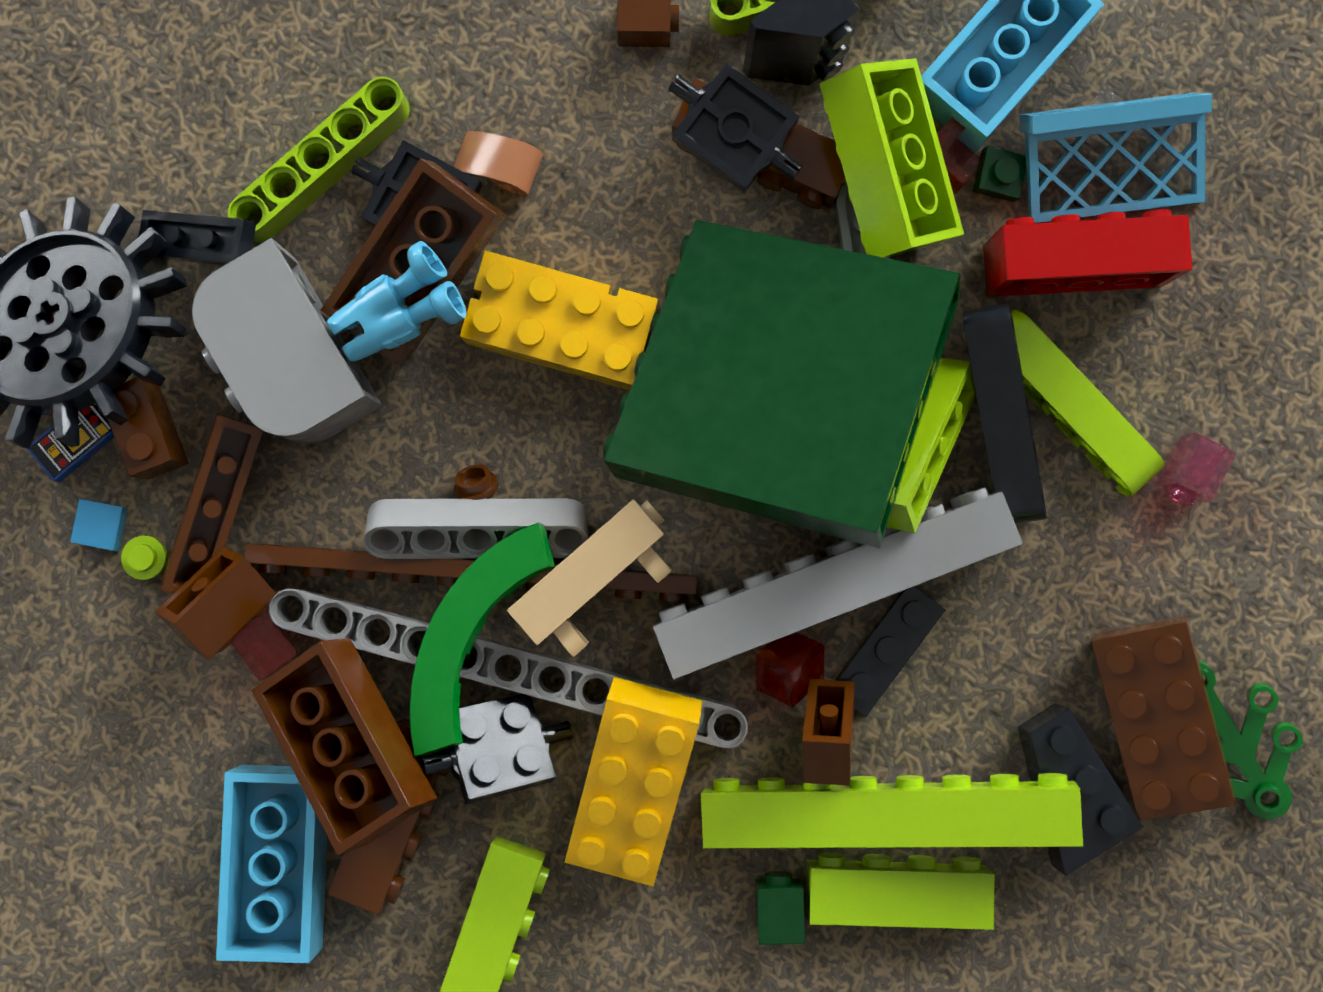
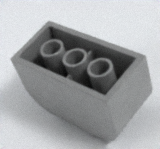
(277, 349)

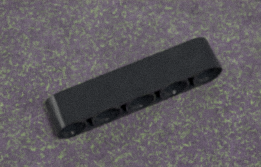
(1004, 410)

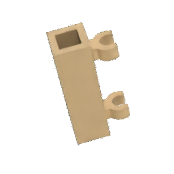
(589, 570)

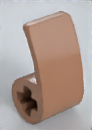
(500, 159)

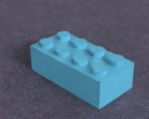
(1001, 61)
(270, 869)

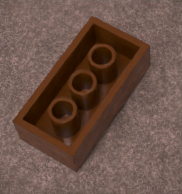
(426, 209)
(1163, 719)
(343, 744)

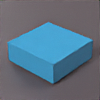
(99, 525)

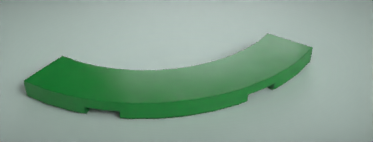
(456, 627)

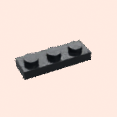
(200, 236)
(890, 646)

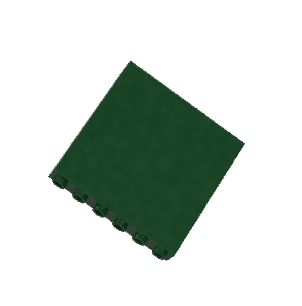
(785, 380)

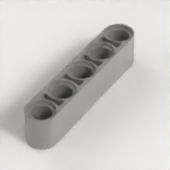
(468, 526)

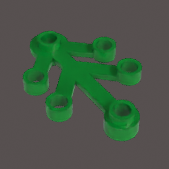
(1242, 747)

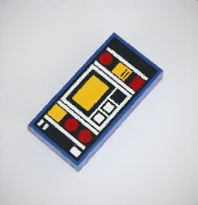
(60, 459)

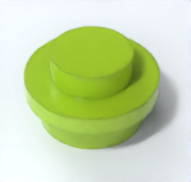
(144, 557)

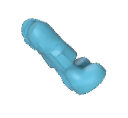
(383, 310)

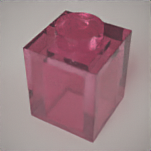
(1195, 469)

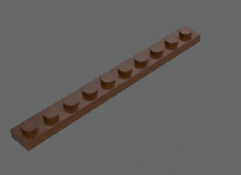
(364, 565)

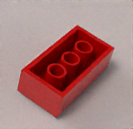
(1087, 254)

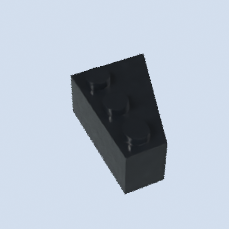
(1058, 744)

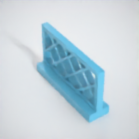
(1110, 118)

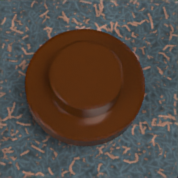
(475, 483)

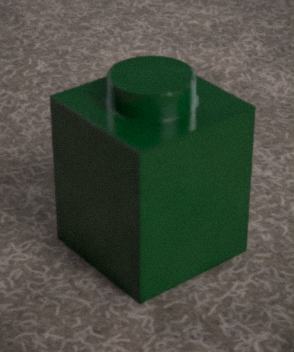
(779, 909)

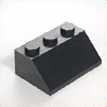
(800, 40)

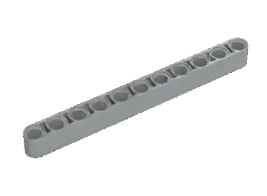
(486, 670)

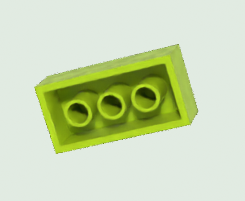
(891, 157)

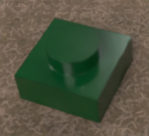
(1000, 174)

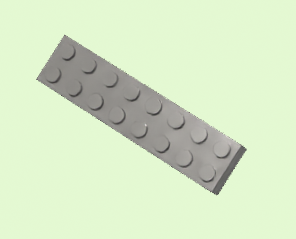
(835, 584)

